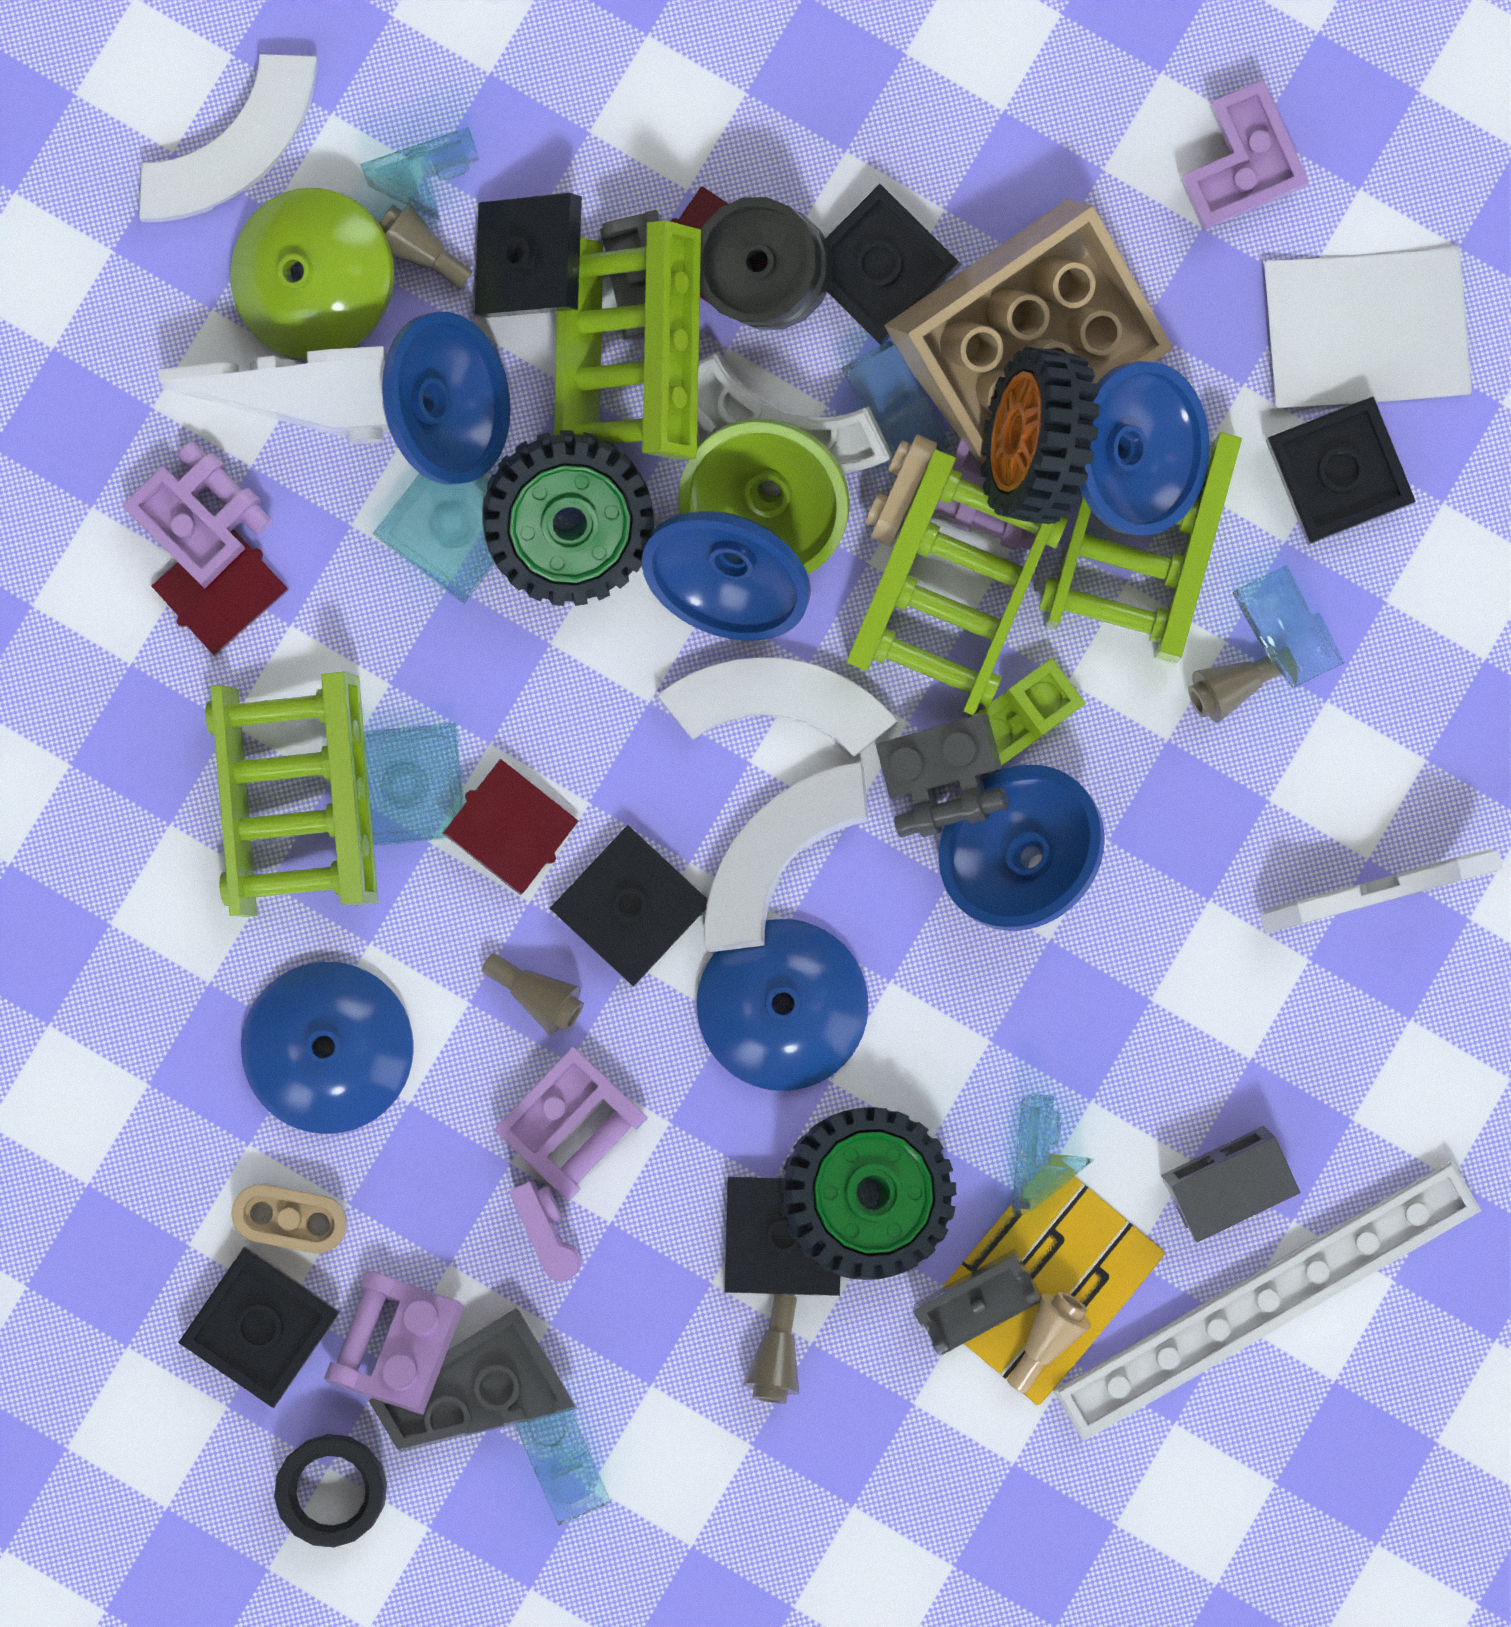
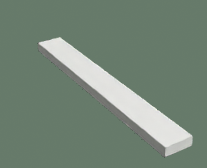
(1267, 1300)

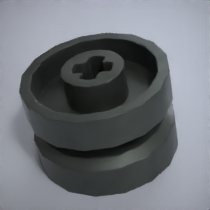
(796, 268)

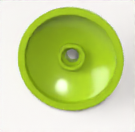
(344, 275)
(744, 454)

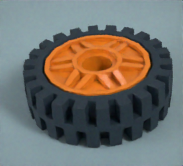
(1039, 435)

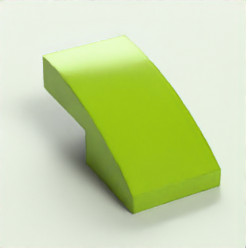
(1031, 709)

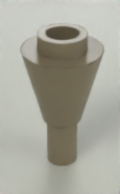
(416, 242)
(1226, 687)
(548, 1000)
(775, 1364)

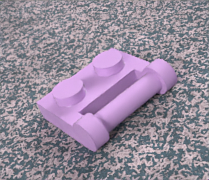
(556, 1109)
(538, 1213)
(412, 1347)

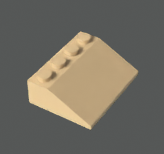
(1043, 288)

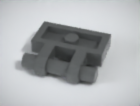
(938, 758)

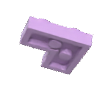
(1259, 164)

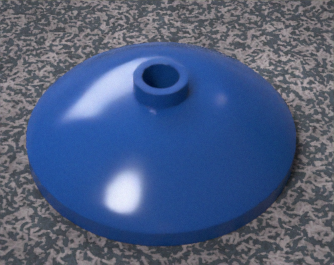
(446, 398)
(1147, 449)
(726, 575)
(989, 860)
(790, 1048)
(369, 1054)

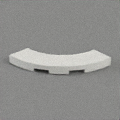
(241, 153)
(850, 437)
(778, 689)
(767, 845)
(1381, 890)

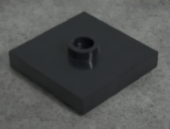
(528, 255)
(884, 262)
(1340, 470)
(630, 905)
(760, 1249)
(259, 1327)

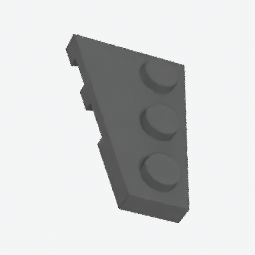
(482, 1386)

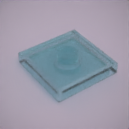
(441, 533)
(413, 782)

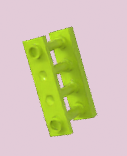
(670, 344)
(1180, 572)
(900, 589)
(346, 818)

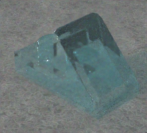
(405, 172)
(1036, 1169)

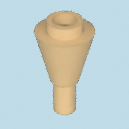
(1055, 1327)

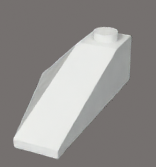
(330, 393)

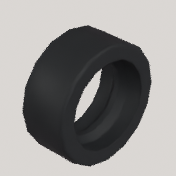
(296, 1518)

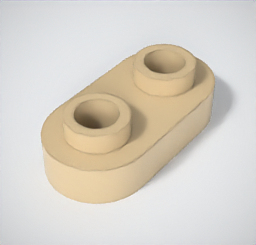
(890, 511)
(290, 1218)

